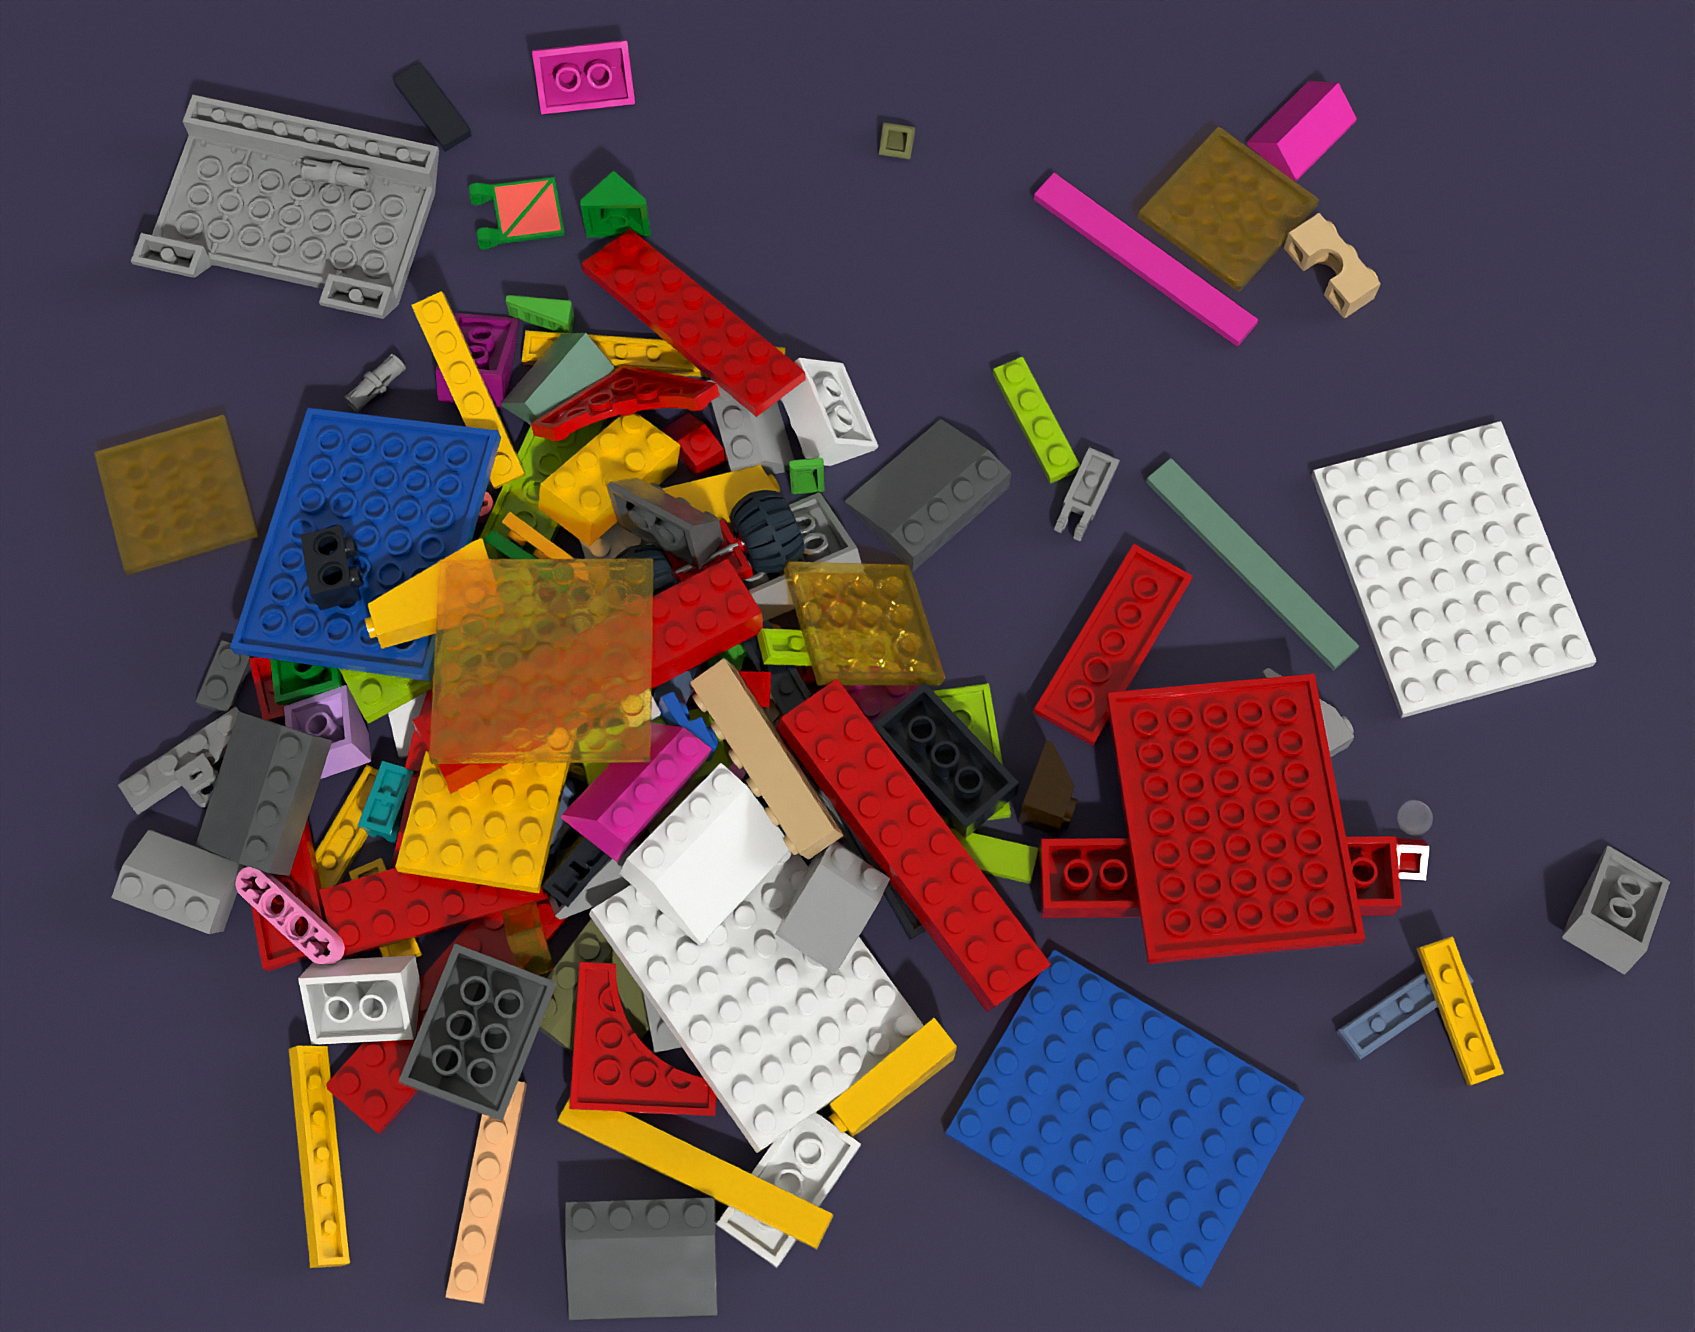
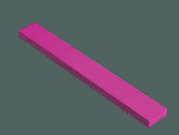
(1146, 259)

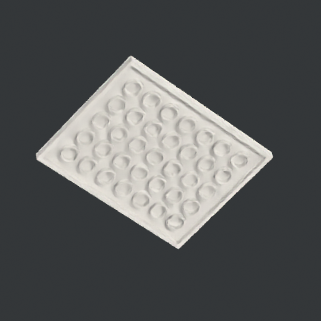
(1452, 569)
(754, 1011)

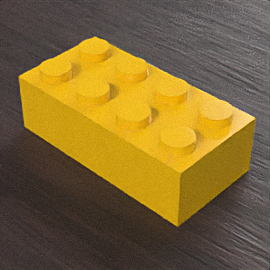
(578, 490)

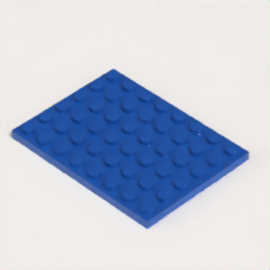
(408, 501)
(1126, 1118)

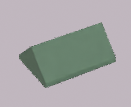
(558, 375)

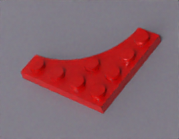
(623, 394)
(614, 1066)

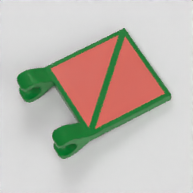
(522, 211)

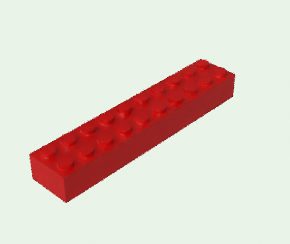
(689, 627)
(912, 845)
(1098, 879)

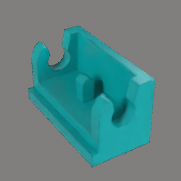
(386, 802)

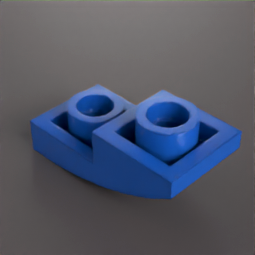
(677, 714)

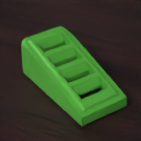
(543, 312)
(806, 475)

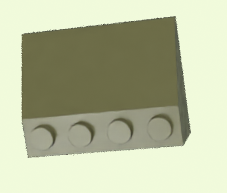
(560, 1014)

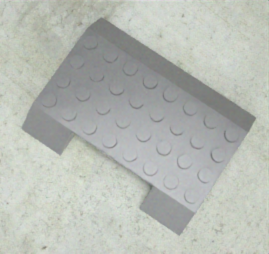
(249, 210)

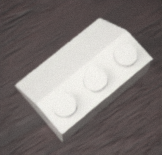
(828, 414)
(362, 1000)

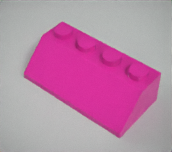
(634, 794)

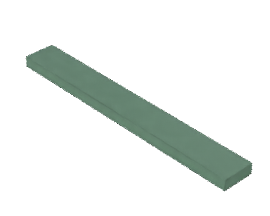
(1252, 564)

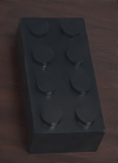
(946, 760)

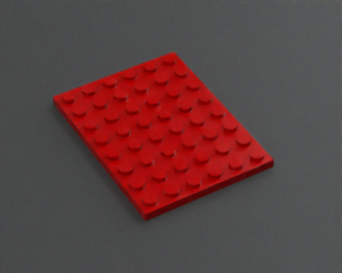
(1233, 819)

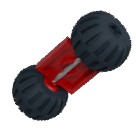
(763, 532)

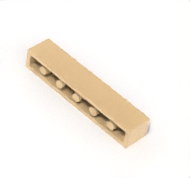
(766, 760)

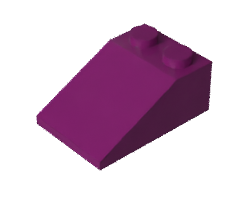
(493, 347)

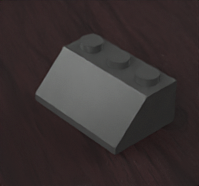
(665, 520)

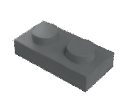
(224, 680)

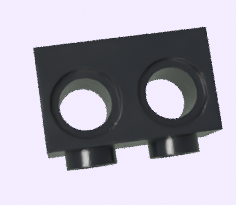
(325, 569)
(571, 866)

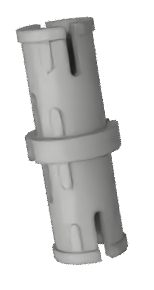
(335, 174)
(374, 383)

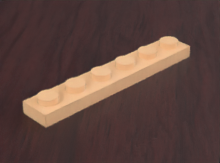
(484, 1203)

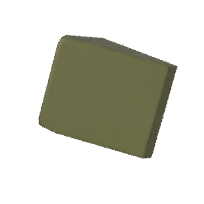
(897, 140)

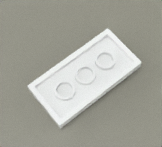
(802, 1163)

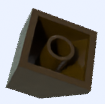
(1049, 796)

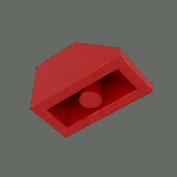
(698, 446)

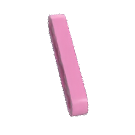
(287, 918)

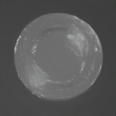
(1415, 817)

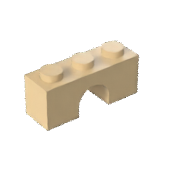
(1319, 243)

